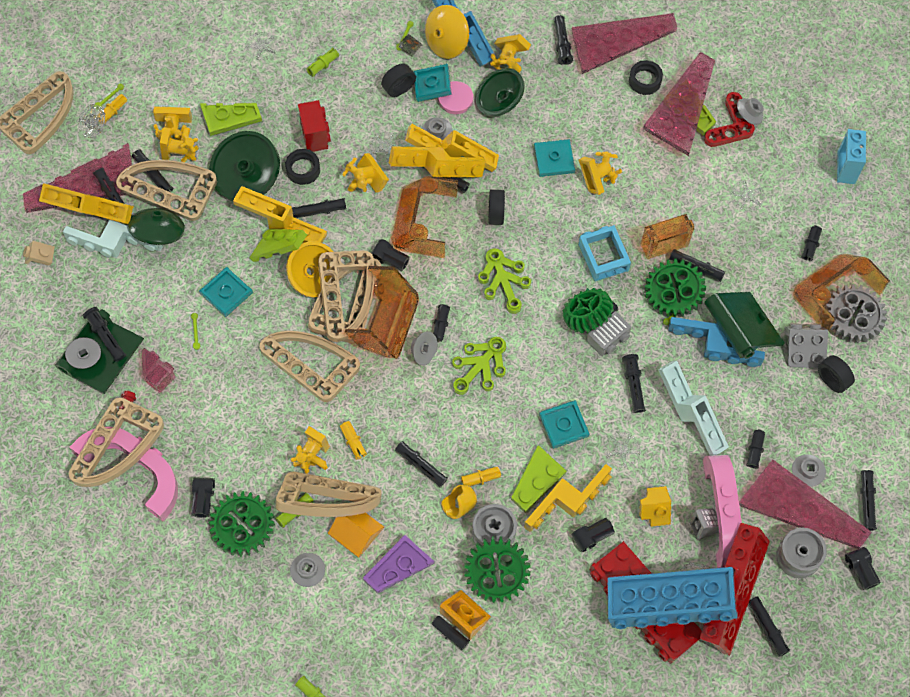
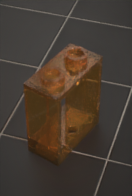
(666, 236)

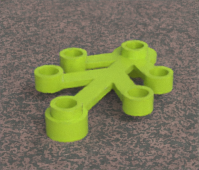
(503, 277)
(480, 363)

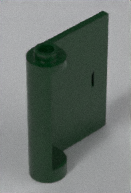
(743, 322)
(105, 370)

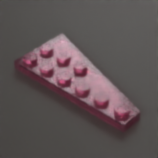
(610, 40)
(680, 110)
(83, 180)
(792, 501)

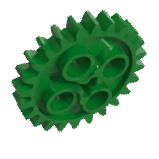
(657, 292)
(227, 535)
(515, 567)

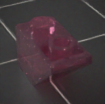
(155, 372)

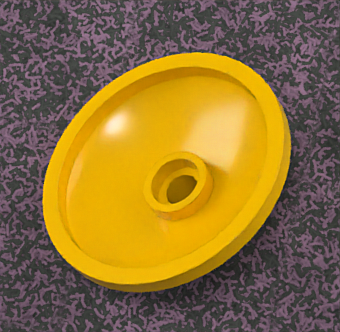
(447, 31)
(298, 263)

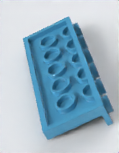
(672, 598)

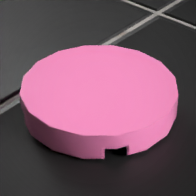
(459, 100)

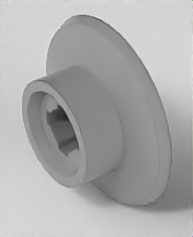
(751, 110)
(443, 124)
(79, 347)
(424, 348)
(811, 478)
(306, 578)

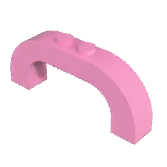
(721, 472)
(166, 494)

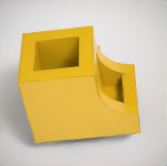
(656, 506)

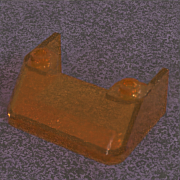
(407, 234)
(813, 291)
(392, 316)

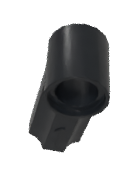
(387, 254)
(202, 495)
(589, 536)
(861, 564)

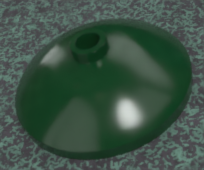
(500, 92)
(156, 226)

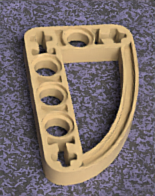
(52, 127)
(169, 197)
(335, 266)
(355, 308)
(328, 383)
(100, 431)
(364, 498)

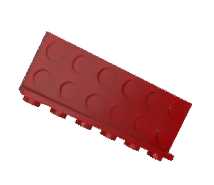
(746, 559)
(670, 639)

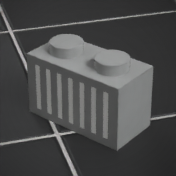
(609, 335)

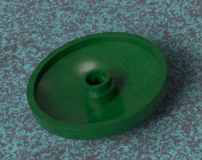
(245, 161)

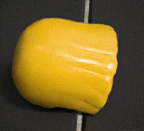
(466, 500)

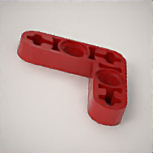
(739, 123)

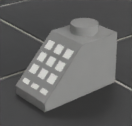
(704, 523)

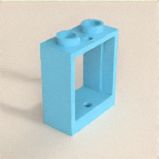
(851, 157)
(608, 269)

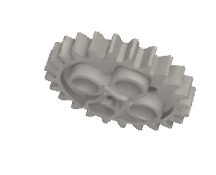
(872, 321)

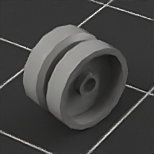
(491, 518)
(801, 553)

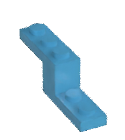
(477, 40)
(715, 343)

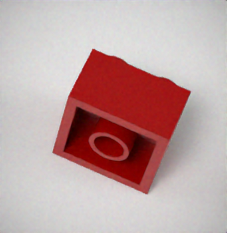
(314, 125)

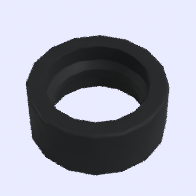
(398, 80)
(645, 89)
(302, 179)
(496, 207)
(836, 374)

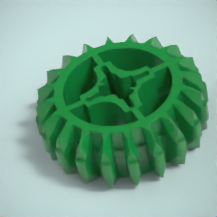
(588, 310)

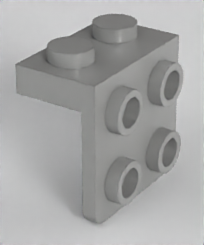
(806, 345)

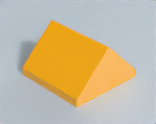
(355, 532)
(464, 614)

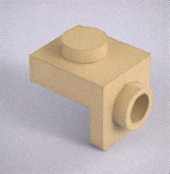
(38, 253)

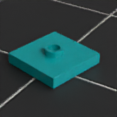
(432, 82)
(554, 158)
(226, 291)
(564, 424)

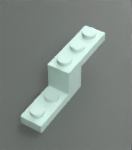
(109, 243)
(693, 408)

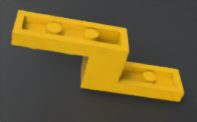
(454, 144)
(436, 161)
(86, 203)
(277, 213)
(568, 498)

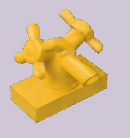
(510, 46)
(171, 117)
(175, 146)
(595, 171)
(366, 173)
(307, 455)

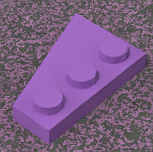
(398, 564)

